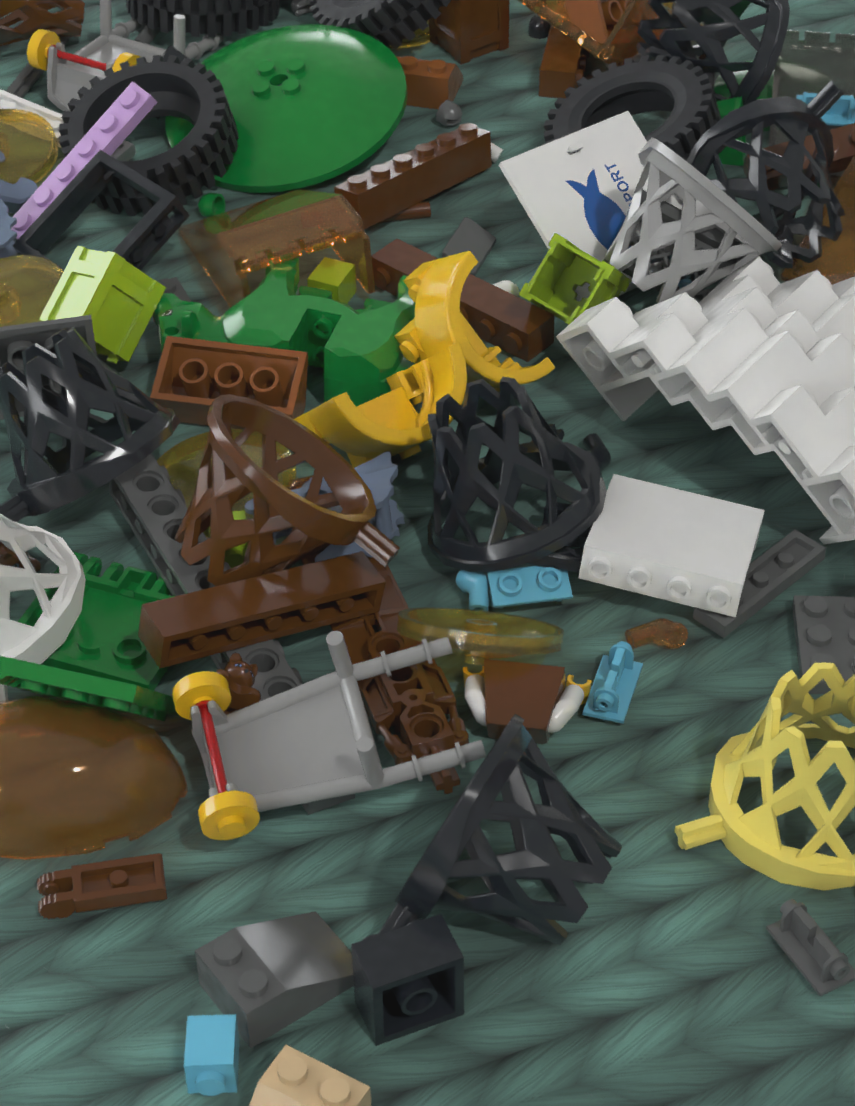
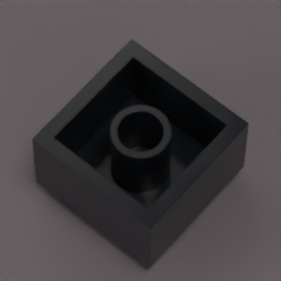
(408, 979)

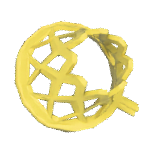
(756, 835)

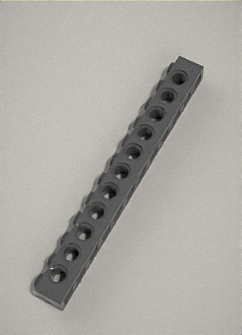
(155, 515)

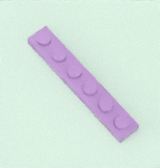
(104, 135)

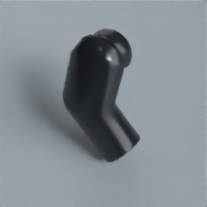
(598, 450)

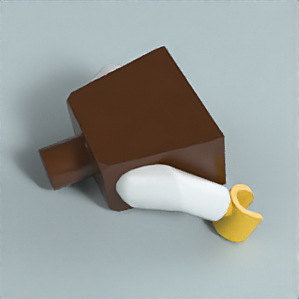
(525, 690)

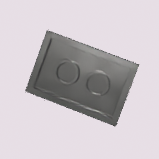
(825, 634)

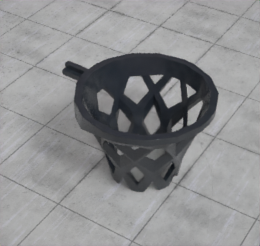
(721, 23)
(794, 120)
(464, 477)
(46, 482)
(535, 851)

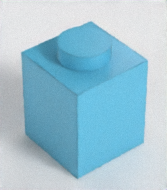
(211, 1054)

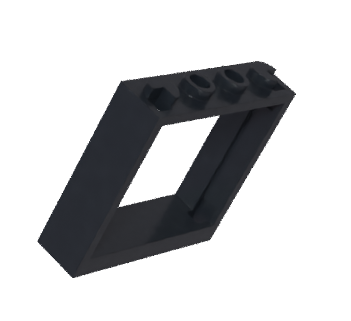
(142, 240)

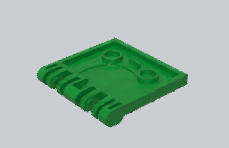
(106, 632)
(85, 689)

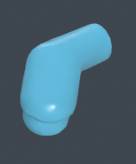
(477, 586)

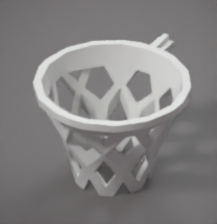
(59, 615)

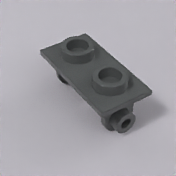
(811, 949)

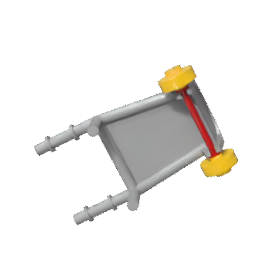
(71, 72)
(299, 742)

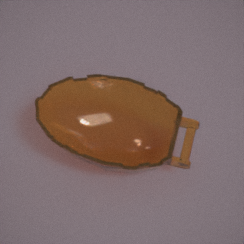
(79, 778)

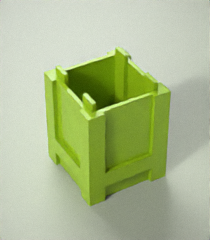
(566, 269)
(113, 294)

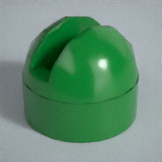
(211, 204)

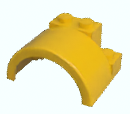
(439, 324)
(390, 419)

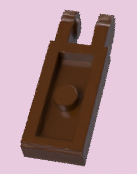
(102, 885)

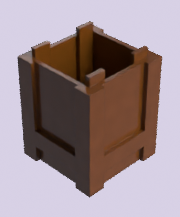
(471, 28)

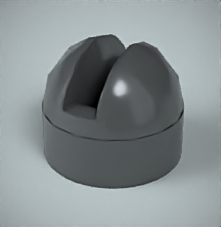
(449, 114)

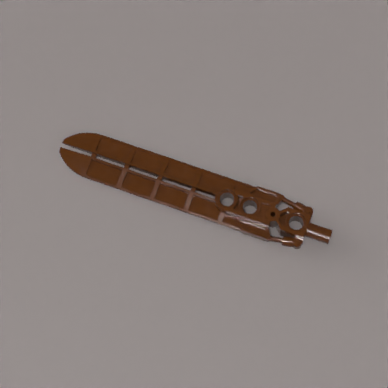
(413, 696)

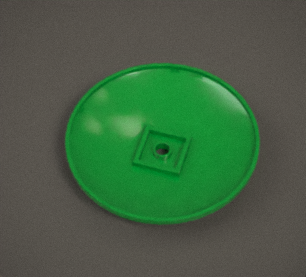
(330, 113)

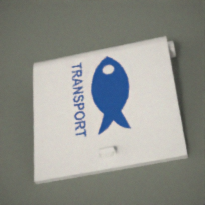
(584, 192)

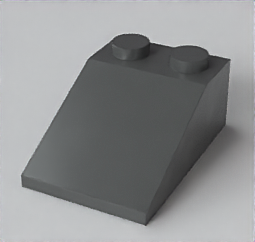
(274, 972)

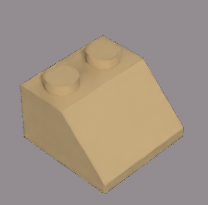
(304, 1081)

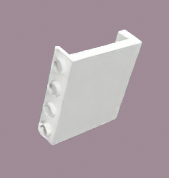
(672, 545)

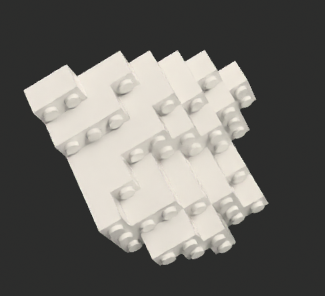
(746, 357)

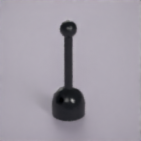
(539, 27)

